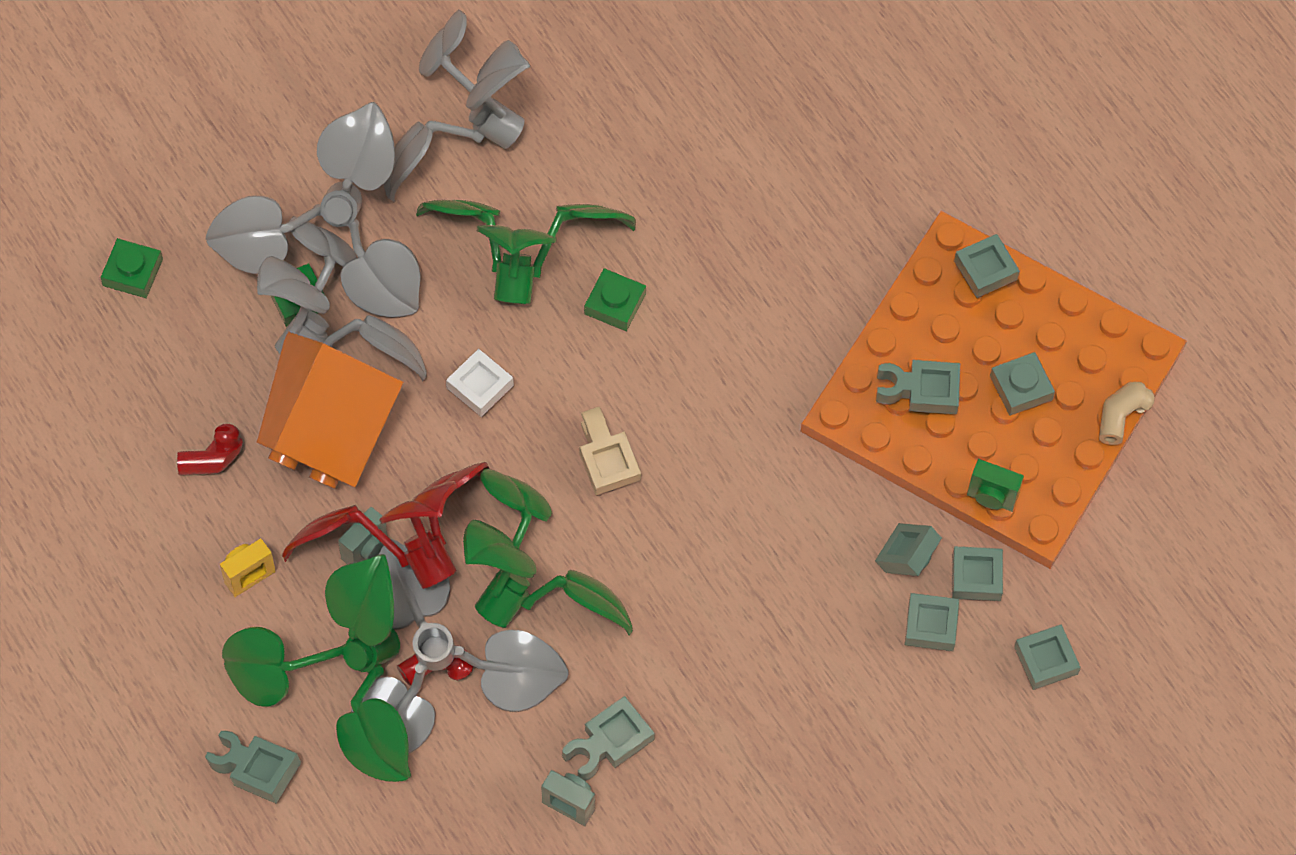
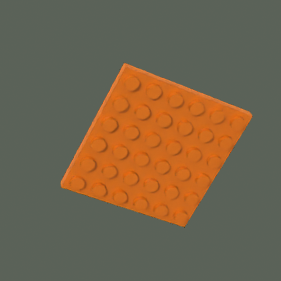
(932, 315)

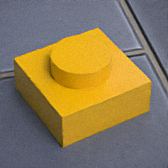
(247, 566)

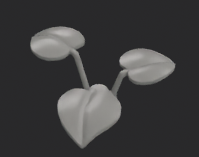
(487, 114)
(352, 149)
(286, 281)
(517, 670)

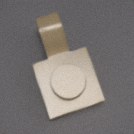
(606, 457)

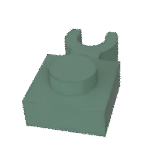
(929, 386)
(613, 735)
(259, 768)

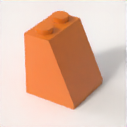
(325, 410)

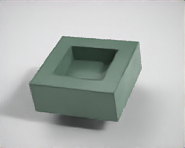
(986, 265)
(1022, 383)
(358, 543)
(908, 549)
(977, 573)
(932, 622)
(1047, 657)
(569, 796)

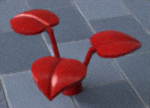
(426, 549)

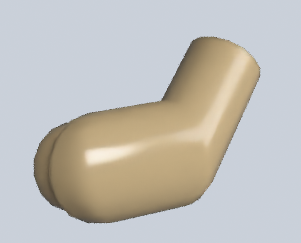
(1129, 398)

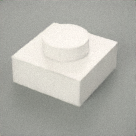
(479, 382)

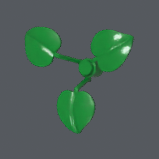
(516, 272)
(509, 586)
(363, 601)

